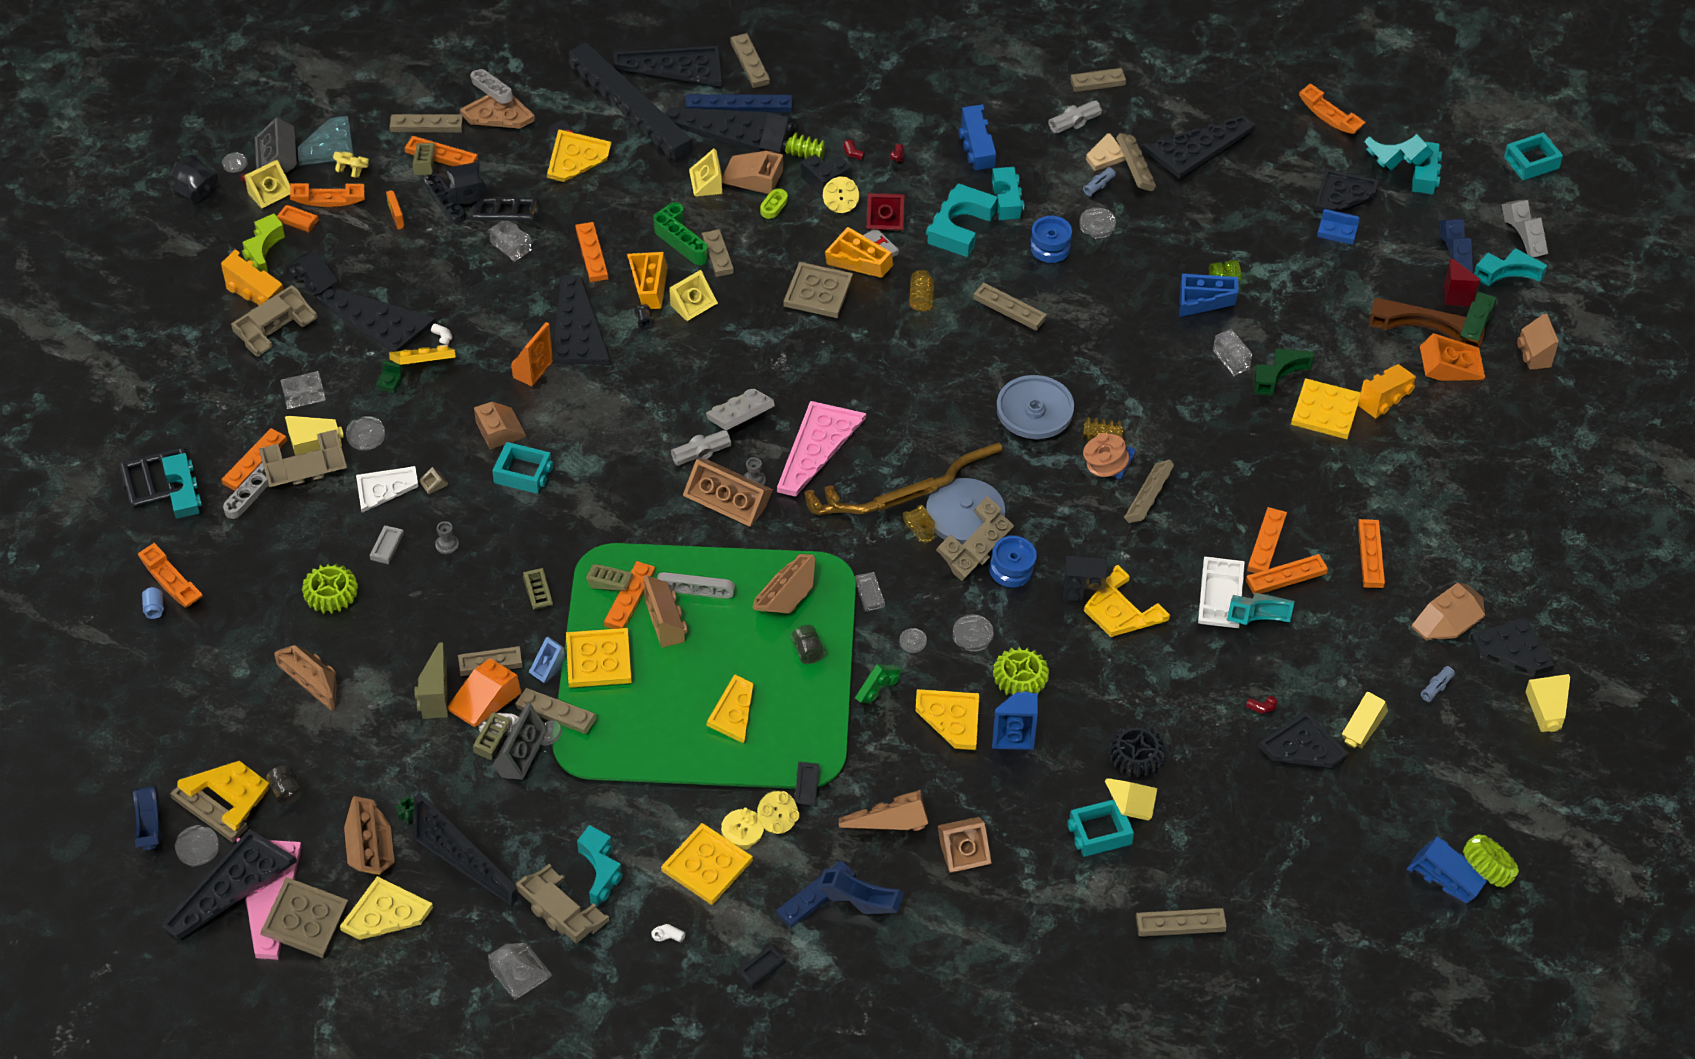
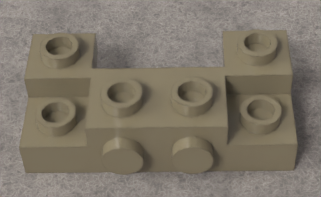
(271, 316)
(304, 465)
(975, 550)
(557, 908)

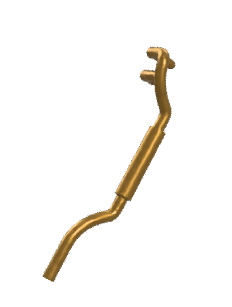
(900, 495)

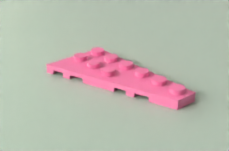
(818, 439)
(262, 899)

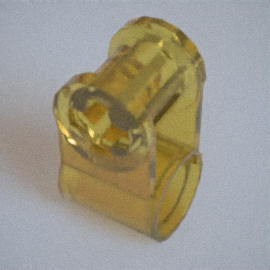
(920, 523)

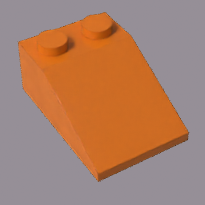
(534, 357)
(1451, 359)
(485, 692)

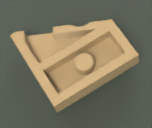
(1105, 154)

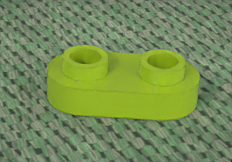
(771, 206)

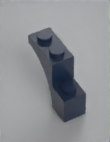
(1459, 247)
(147, 817)
(866, 897)

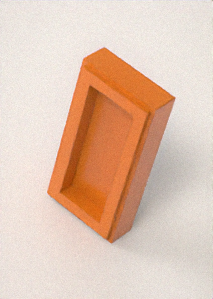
(395, 209)
(297, 218)

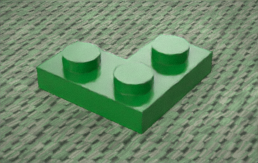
(880, 676)

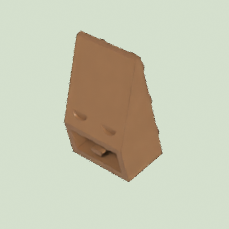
(754, 171)

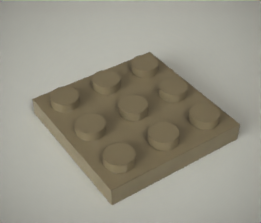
(818, 289)
(304, 917)

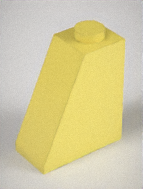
(304, 432)
(1549, 701)
(1365, 720)

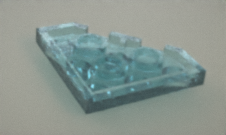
(330, 137)

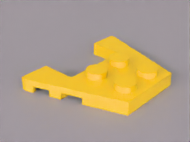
(1116, 613)
(233, 783)

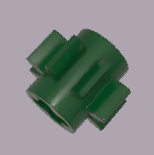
(405, 809)

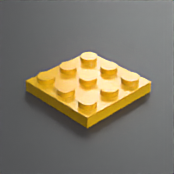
(1326, 408)
(598, 657)
(707, 863)

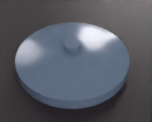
(1035, 407)
(954, 507)

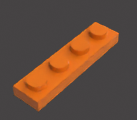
(443, 153)
(591, 252)
(251, 460)
(1267, 540)
(1371, 553)
(1286, 574)
(628, 600)

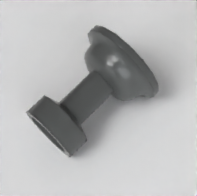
(754, 466)
(446, 542)

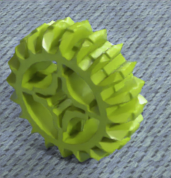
(331, 582)
(1018, 666)
(1490, 860)

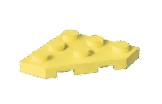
(385, 910)

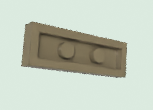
(1098, 80)
(717, 253)
(507, 657)

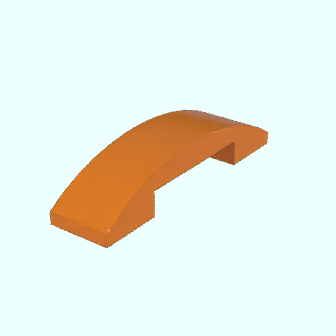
(1329, 113)
(327, 197)
(168, 576)

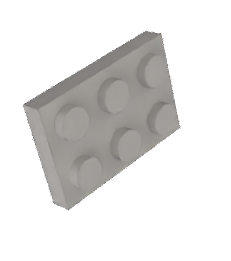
(740, 409)

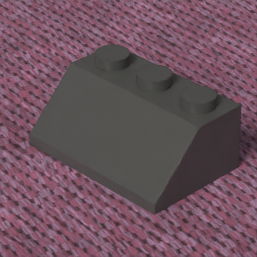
(276, 143)
(521, 745)

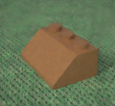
(664, 612)

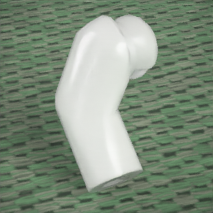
(443, 332)
(667, 931)

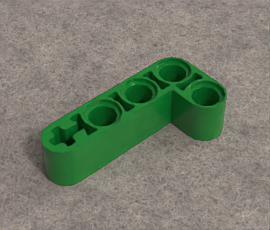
(669, 228)

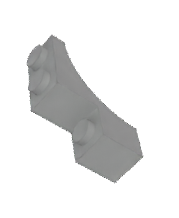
(1530, 229)

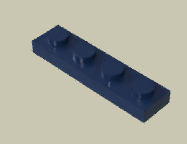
(806, 900)

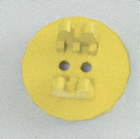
(347, 158)
(832, 196)
(784, 805)
(748, 821)

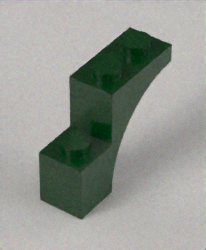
(1478, 315)
(1284, 362)

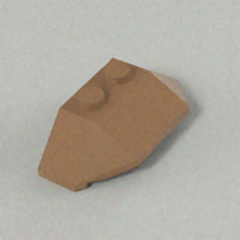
(787, 586)
(1450, 613)
(309, 673)
(368, 837)

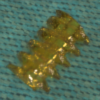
(921, 291)
(1095, 428)

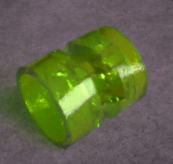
(1229, 268)

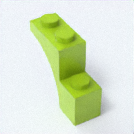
(267, 233)

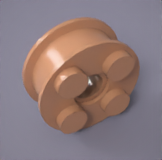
(1106, 455)

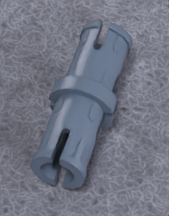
(1092, 187)
(1437, 683)

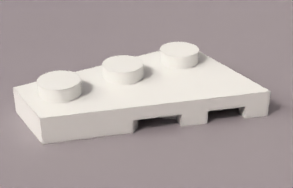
(385, 485)

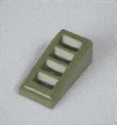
(424, 158)
(597, 573)
(535, 575)
(487, 748)

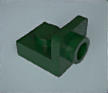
(390, 377)

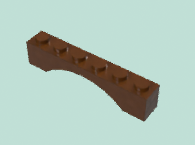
(1392, 314)

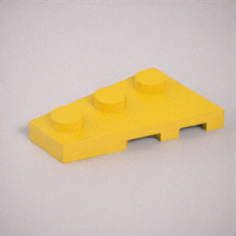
(422, 355)
(732, 709)

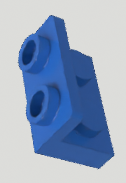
(1338, 226)

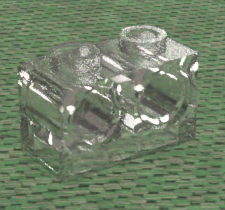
(510, 239)
(1232, 352)
(302, 390)

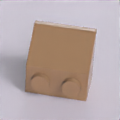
(1538, 343)
(498, 424)
(964, 844)

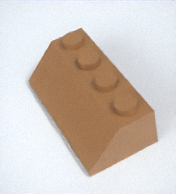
(727, 492)

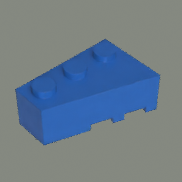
(976, 138)
(1206, 293)
(1448, 869)

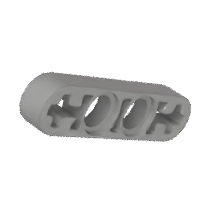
(491, 86)
(246, 487)
(715, 587)

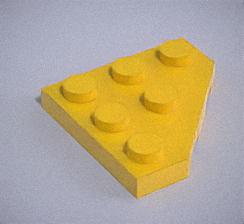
(575, 155)
(951, 715)

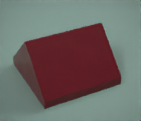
(885, 211)
(1460, 285)

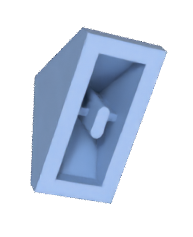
(548, 660)

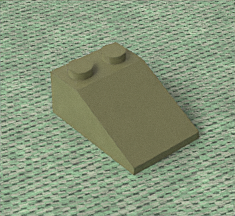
(432, 686)

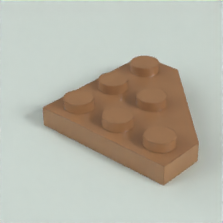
(492, 113)

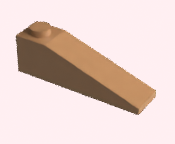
(902, 814)

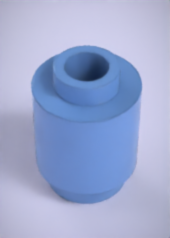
(152, 603)

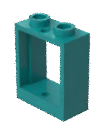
(1522, 166)
(520, 481)
(1104, 843)

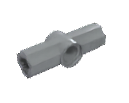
(1075, 117)
(701, 447)

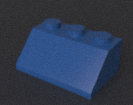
(1016, 722)

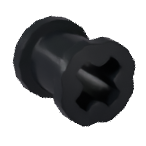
(645, 320)

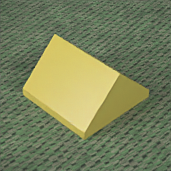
(706, 175)
(267, 184)
(691, 296)
(1133, 798)

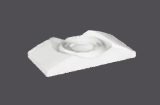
(1219, 582)

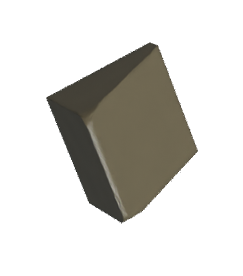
(433, 481)

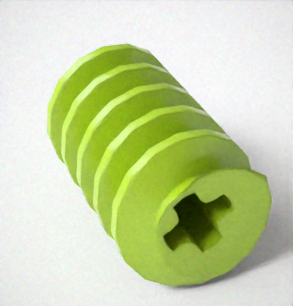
(805, 148)

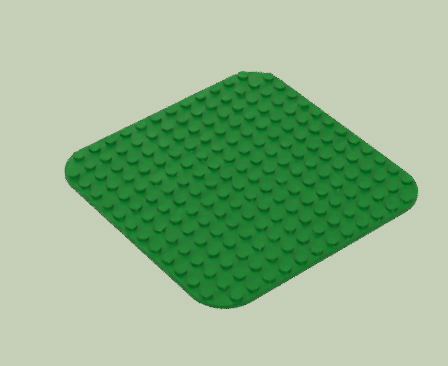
(659, 720)

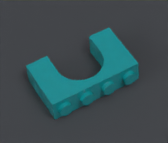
(960, 202)

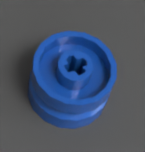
(1051, 239)
(1012, 561)

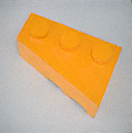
(859, 254)
(649, 276)
(248, 281)
(1386, 390)

